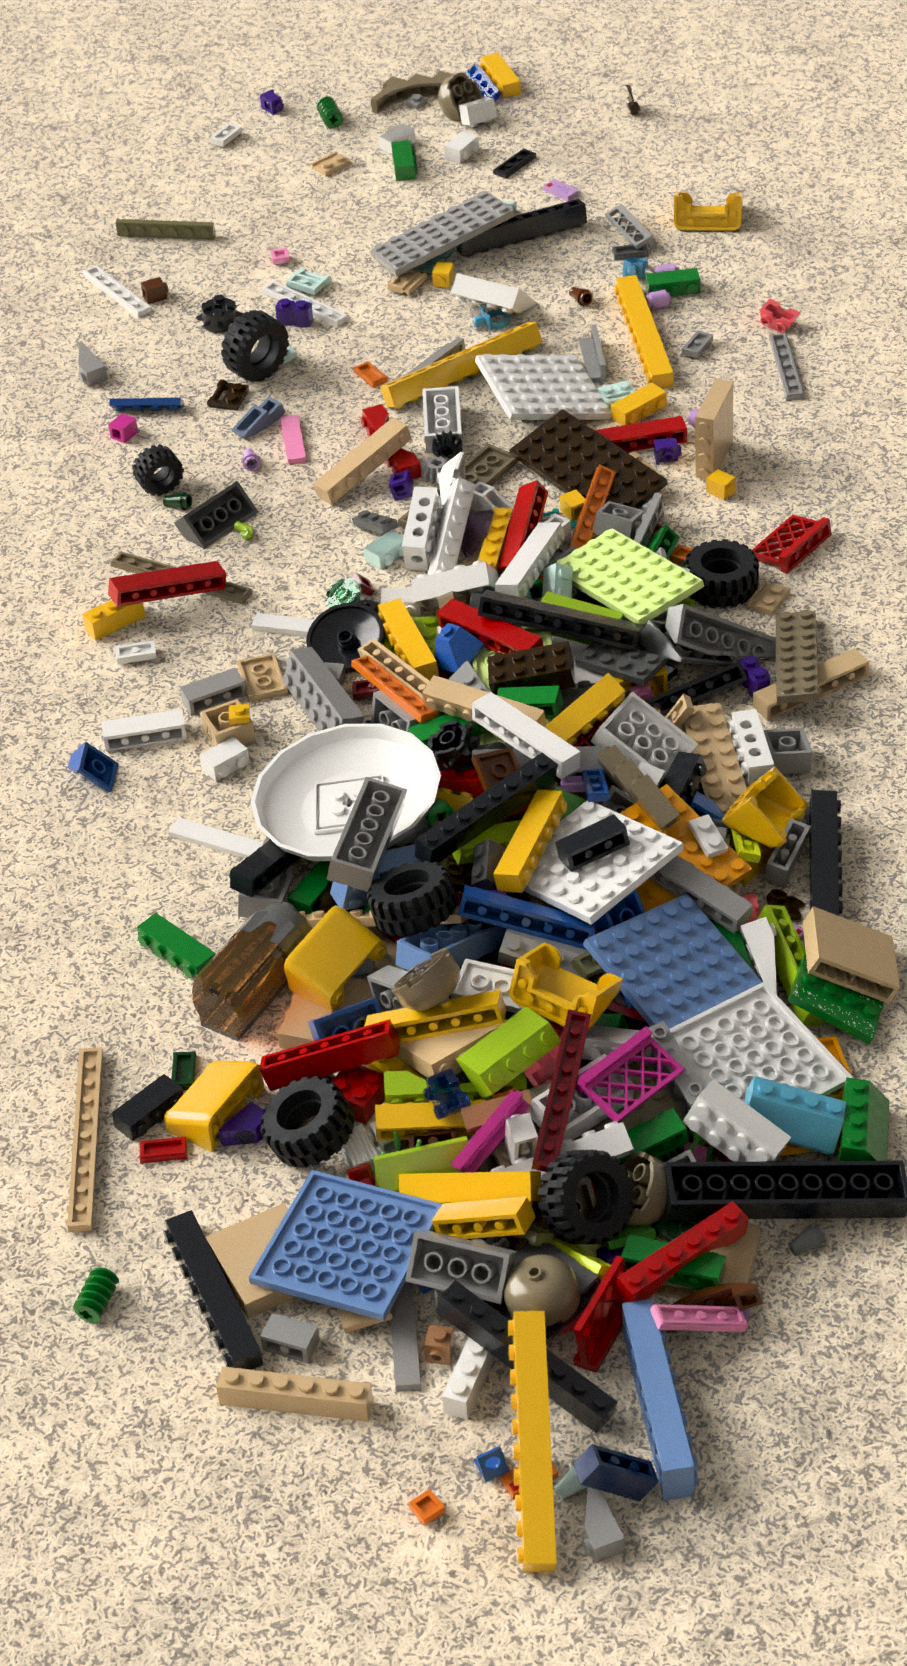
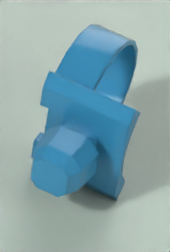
(635, 266)
(479, 321)

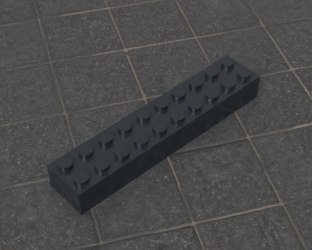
(787, 1189)

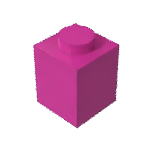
(123, 428)

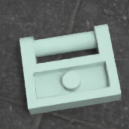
(308, 281)
(615, 392)

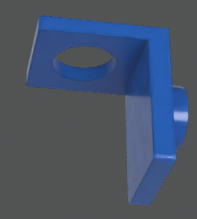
(491, 1464)

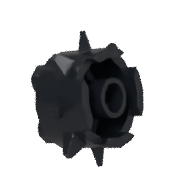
(218, 314)
(453, 745)

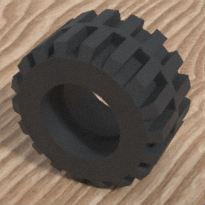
(149, 462)

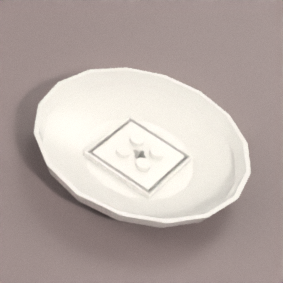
(308, 785)

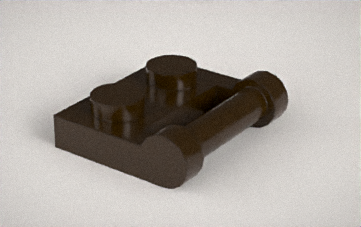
(233, 398)

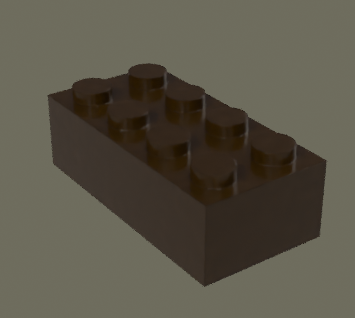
(533, 667)

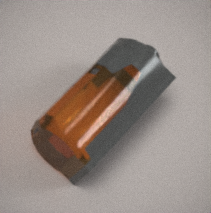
(248, 970)

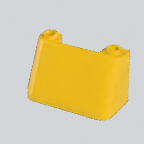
(707, 217)
(766, 809)
(331, 957)
(553, 990)
(212, 1099)

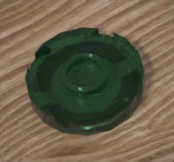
(343, 592)

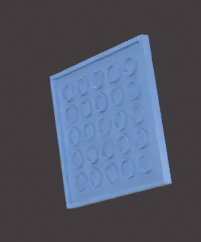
(672, 962)
(344, 1245)

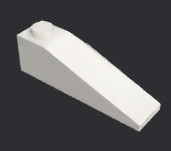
(449, 474)
(760, 947)

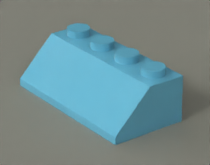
(806, 1116)

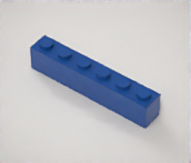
(524, 917)

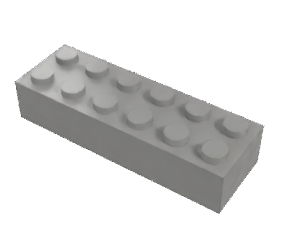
(319, 691)
(367, 834)

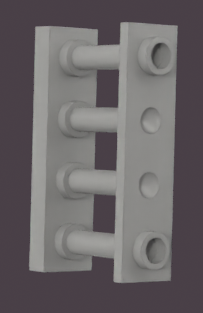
(687, 1085)

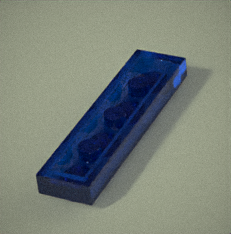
(485, 84)

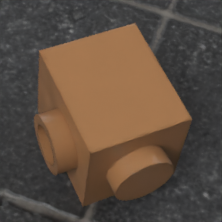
(439, 1344)

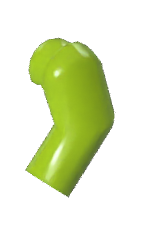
(246, 530)

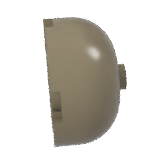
(456, 91)
(428, 982)
(648, 1188)
(542, 1285)

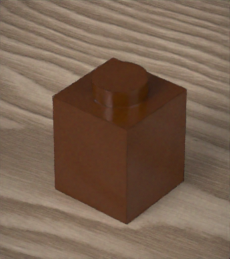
(154, 290)

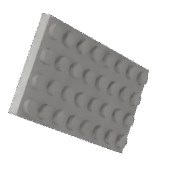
(441, 233)

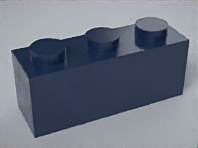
(615, 1472)

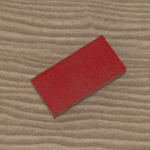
(163, 1150)

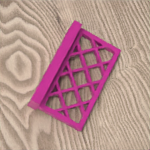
(613, 1064)
(490, 1134)

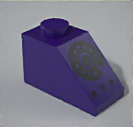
(243, 1127)

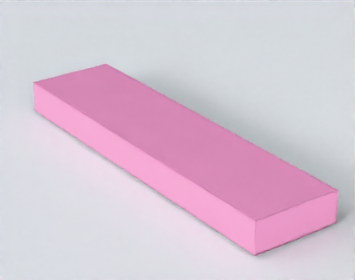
(293, 439)
(698, 1318)

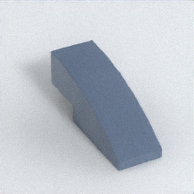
(259, 418)

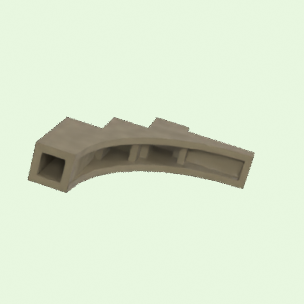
(398, 90)
(638, 787)

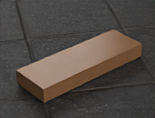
(477, 1114)

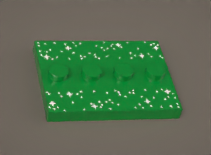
(836, 1004)

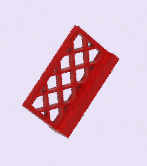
(798, 548)
(600, 1321)

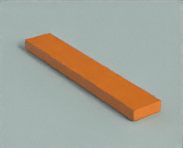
(594, 501)
(393, 688)

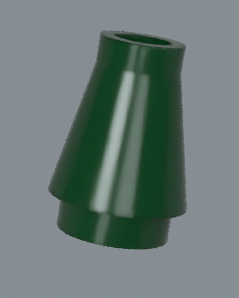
(179, 501)

